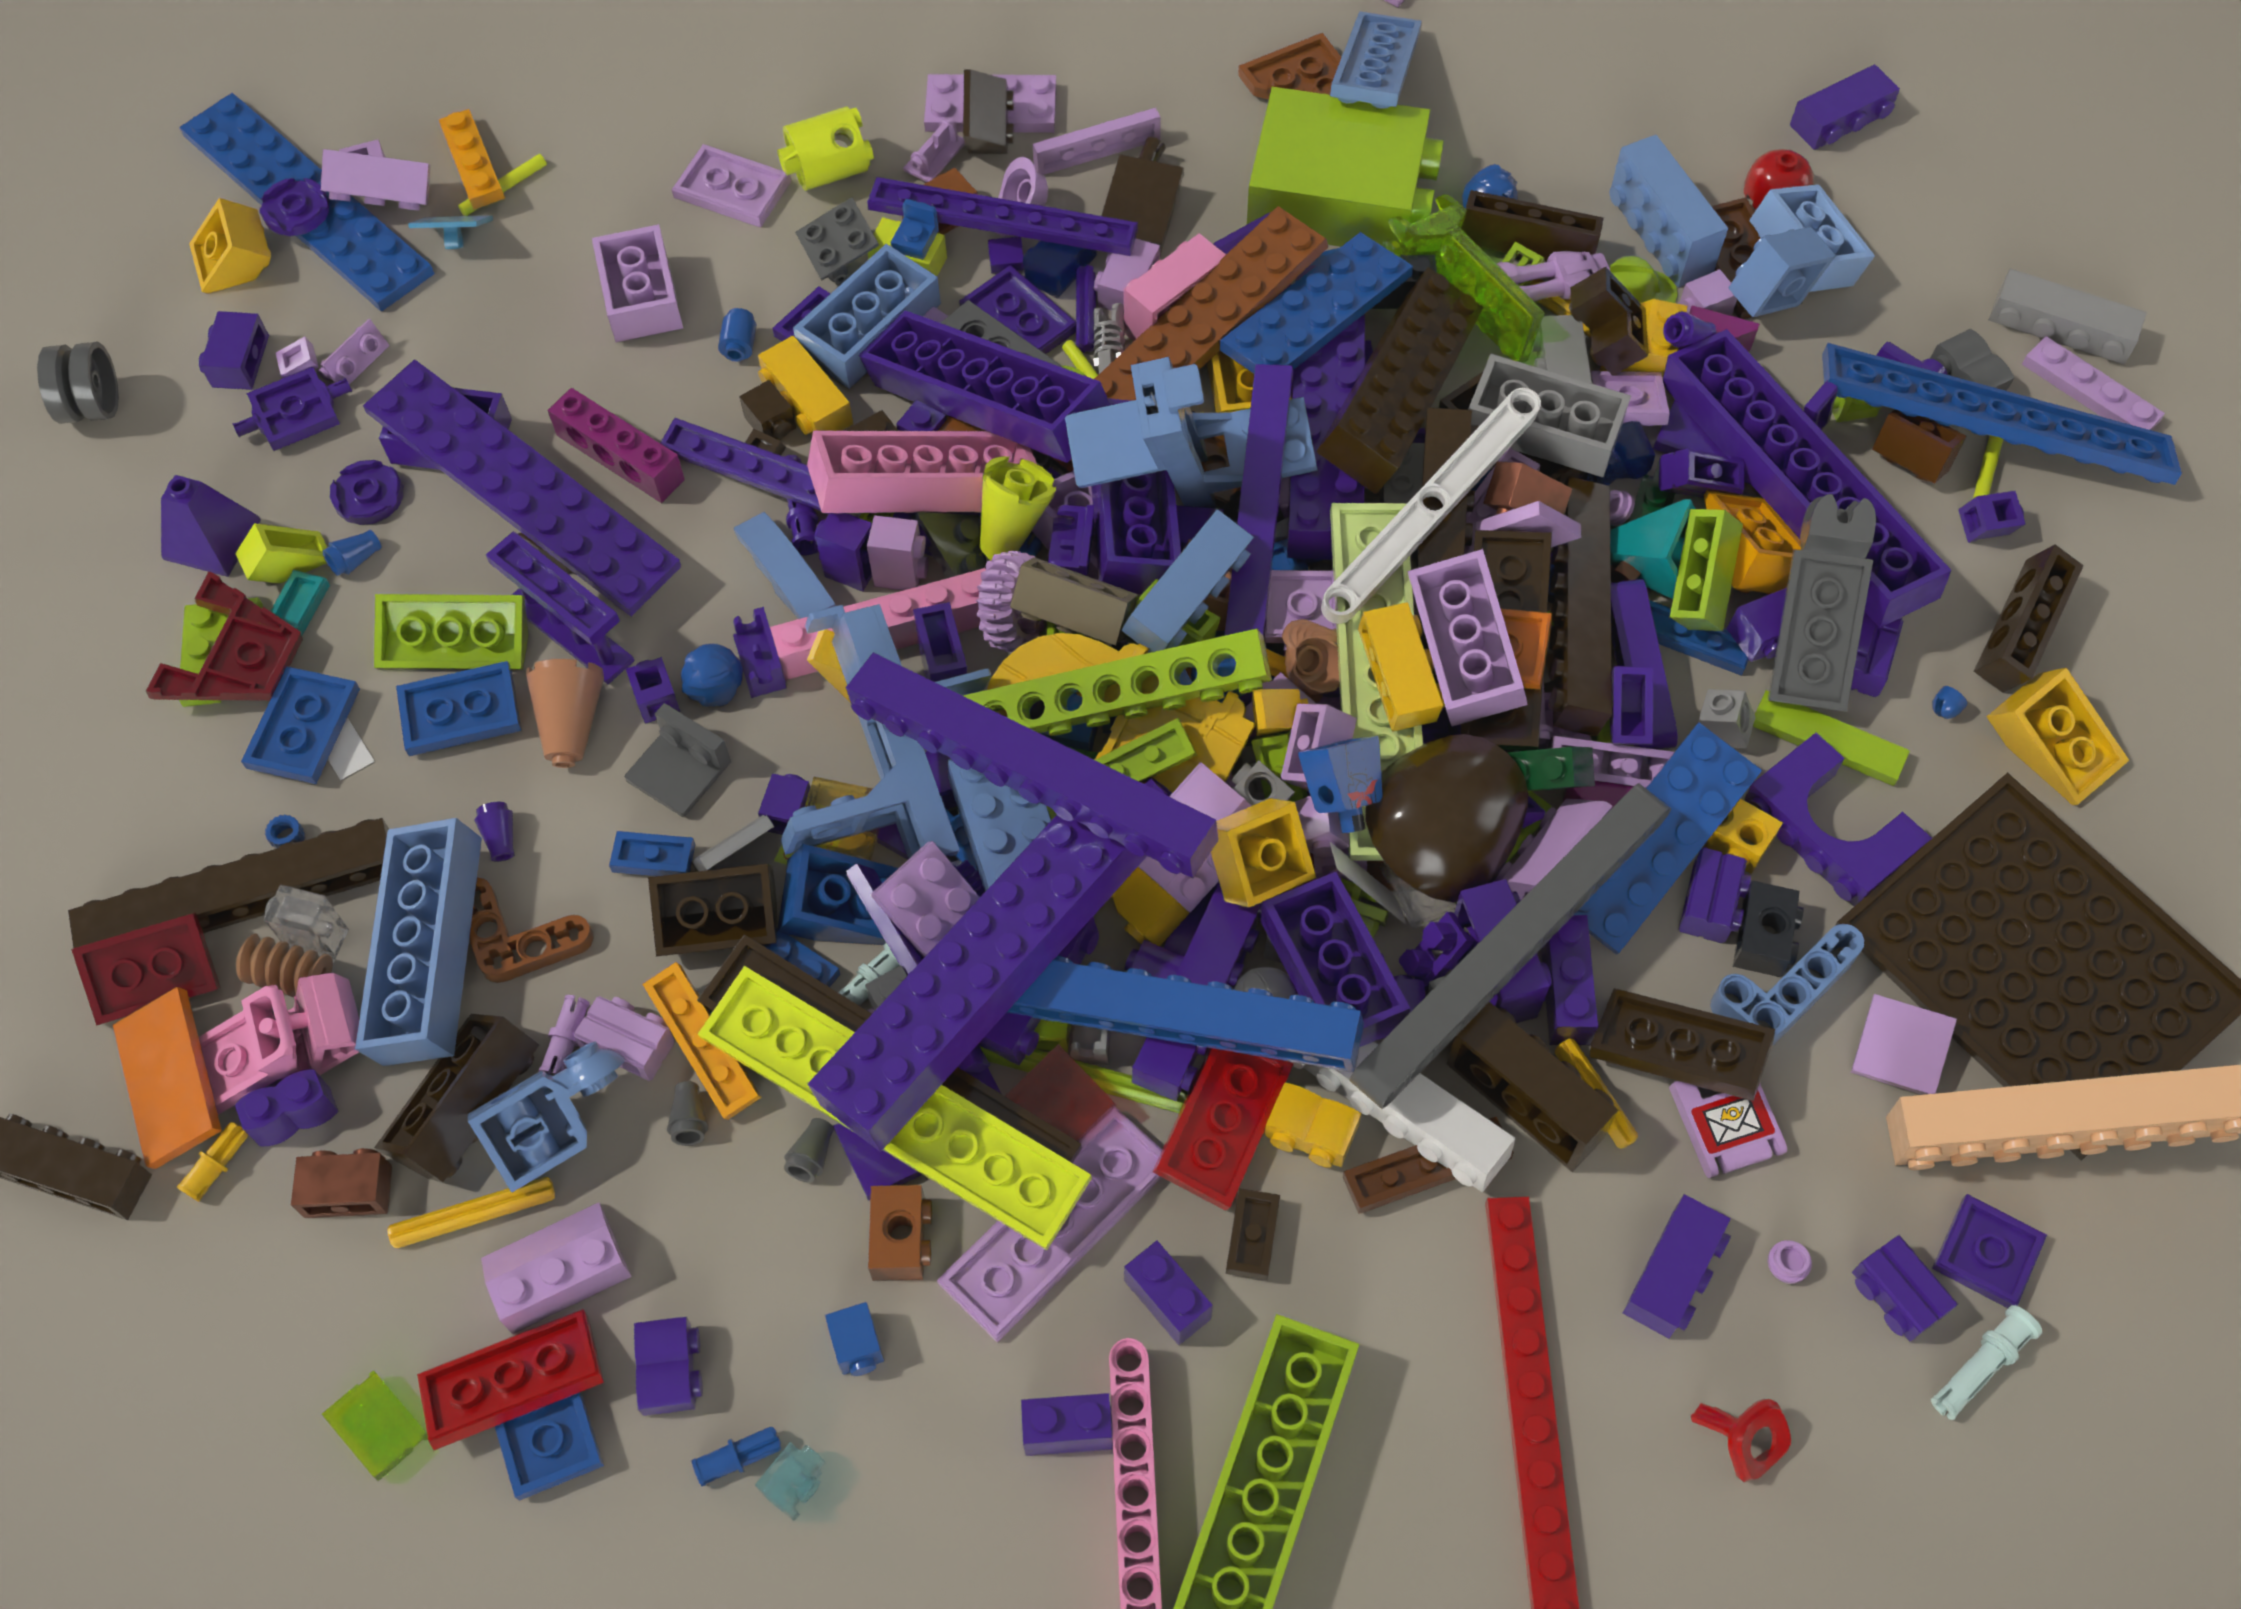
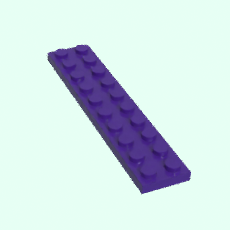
(523, 487)

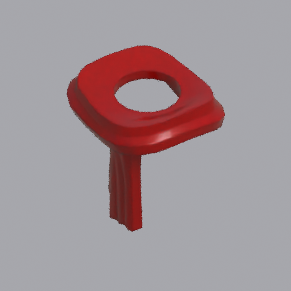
(1741, 1432)

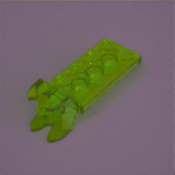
(1508, 312)

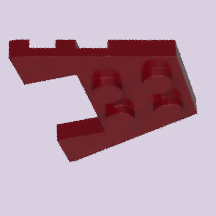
(244, 658)

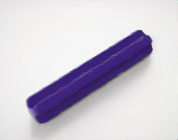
(1085, 308)

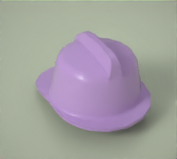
(1023, 184)

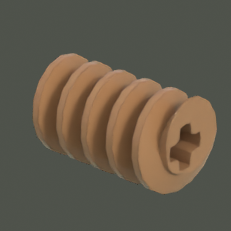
(277, 964)

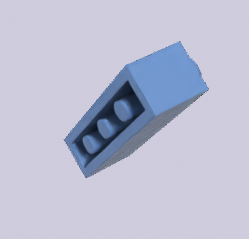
(1188, 583)

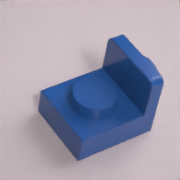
(916, 229)

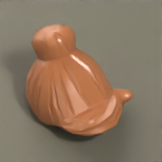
(1311, 657)

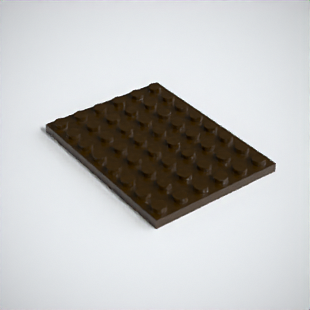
(2043, 950)

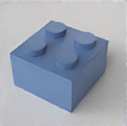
(1781, 271)

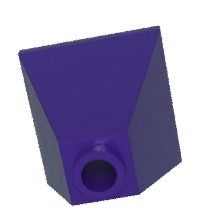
(202, 526)

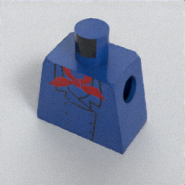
(1344, 778)

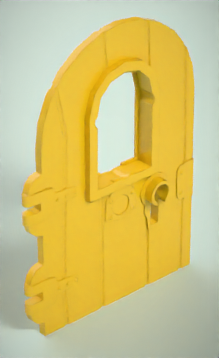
(1213, 727)

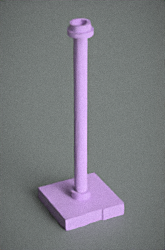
(1536, 518)

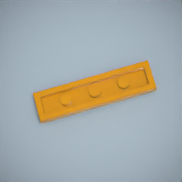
(471, 159)
(685, 1016)

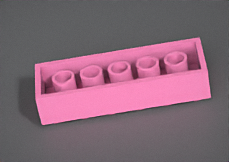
(905, 469)

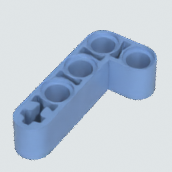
(1797, 983)

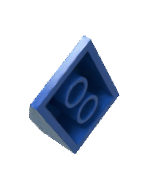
(822, 901)

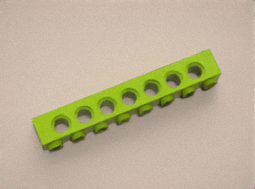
(1167, 664)

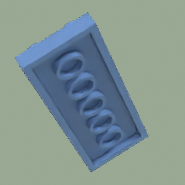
(1376, 60)

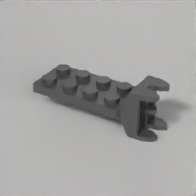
(1824, 606)

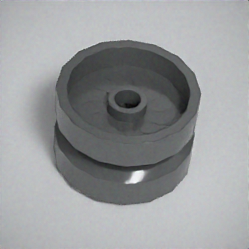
(78, 382)

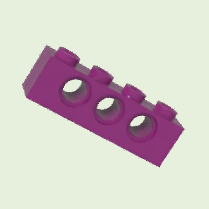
(616, 445)

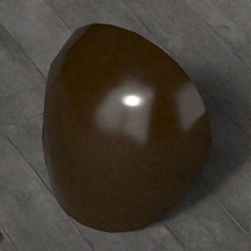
(1449, 815)

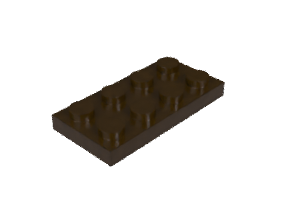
(1683, 1043)

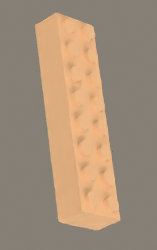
(2067, 1117)

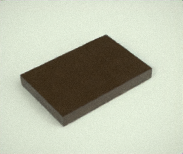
(1144, 194)

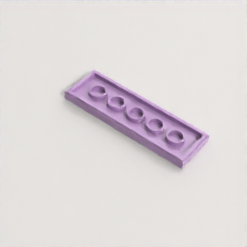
(1010, 1274)

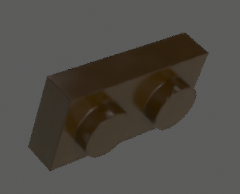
(1253, 1234)

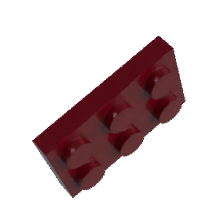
(143, 965)

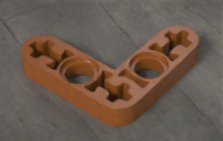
(502, 945)

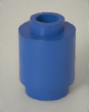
(737, 334)

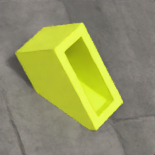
(275, 551)

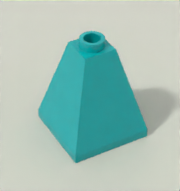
(1653, 545)

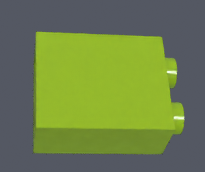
(1343, 165)

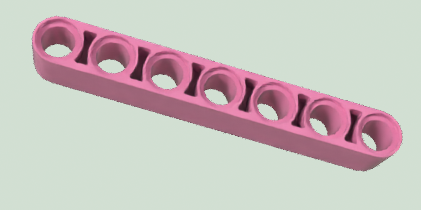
(1134, 1473)

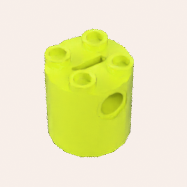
(816, 155)

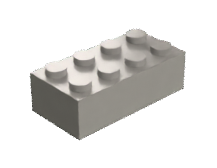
(1575, 418)

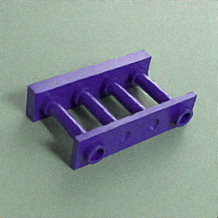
(561, 606)

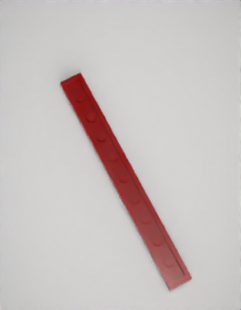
(1531, 1406)

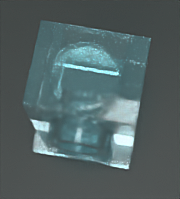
(791, 1479)

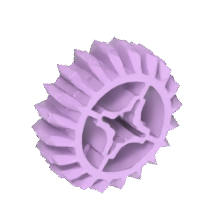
(1001, 624)

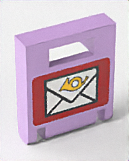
(1728, 1128)

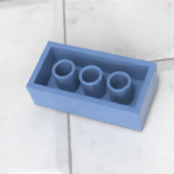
(1667, 210)
(863, 309)
(995, 820)

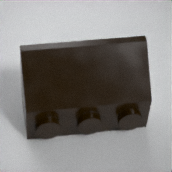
(713, 909)

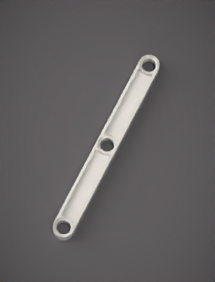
(1416, 521)

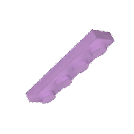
(1096, 141)
(2090, 385)

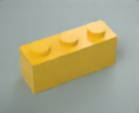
(806, 387)
(1401, 666)

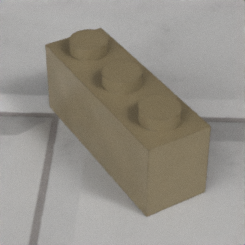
(1072, 601)

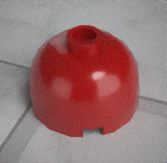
(1775, 171)

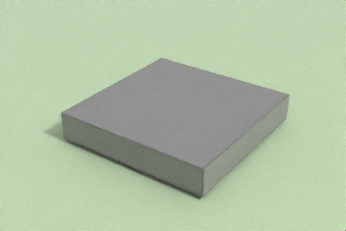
(732, 843)

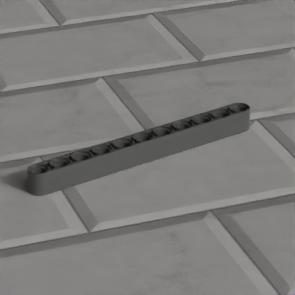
(1508, 946)

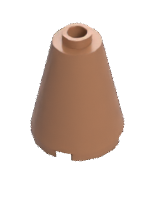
(564, 707)

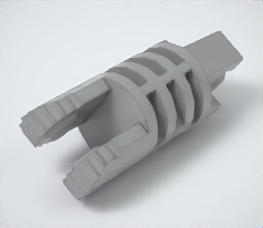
(1108, 336)

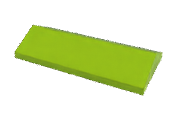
(449, 631)

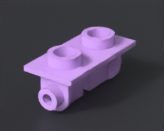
(935, 152)
(354, 354)

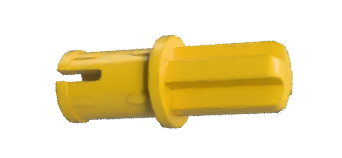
(213, 1162)

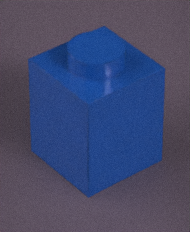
(854, 1339)

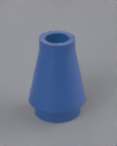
(350, 552)

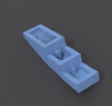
(783, 566)

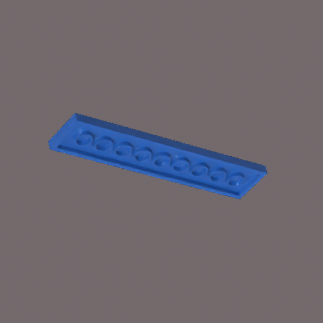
(348, 239)
(2001, 414)

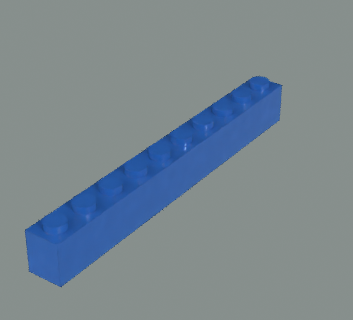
(1196, 1013)

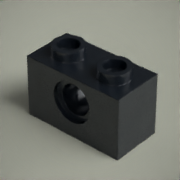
(1756, 947)

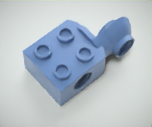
(537, 1122)

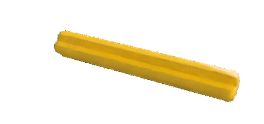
(470, 1212)

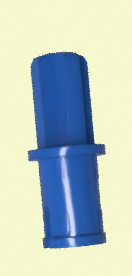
(736, 1455)

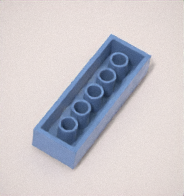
(419, 943)

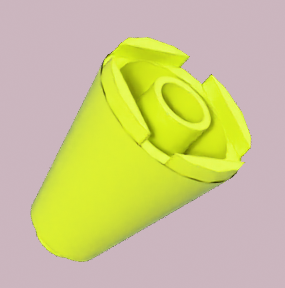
(1012, 503)

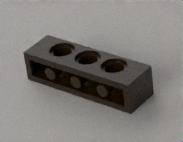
(2028, 618)

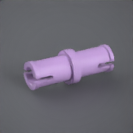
(562, 1034)

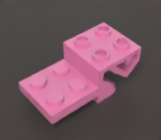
(273, 1043)

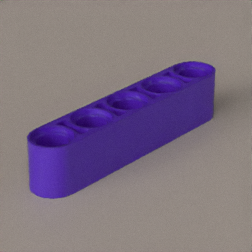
(1637, 646)

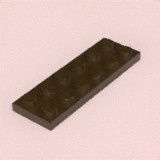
(1521, 581)

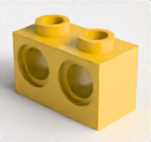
(1748, 823)

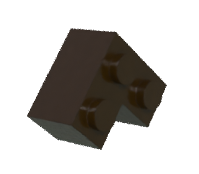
(1613, 319)

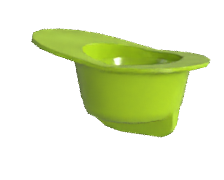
(1643, 280)

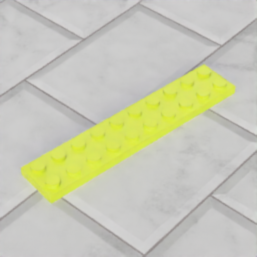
(944, 1140)

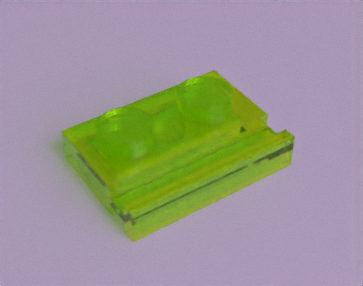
(375, 1425)

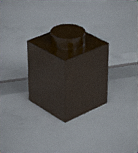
(768, 410)

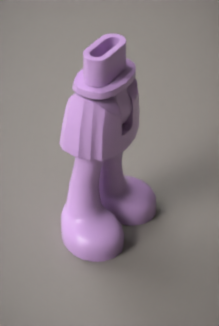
(1562, 270)

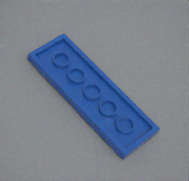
(1317, 305)
(1701, 787)

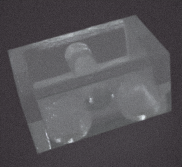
(306, 921)

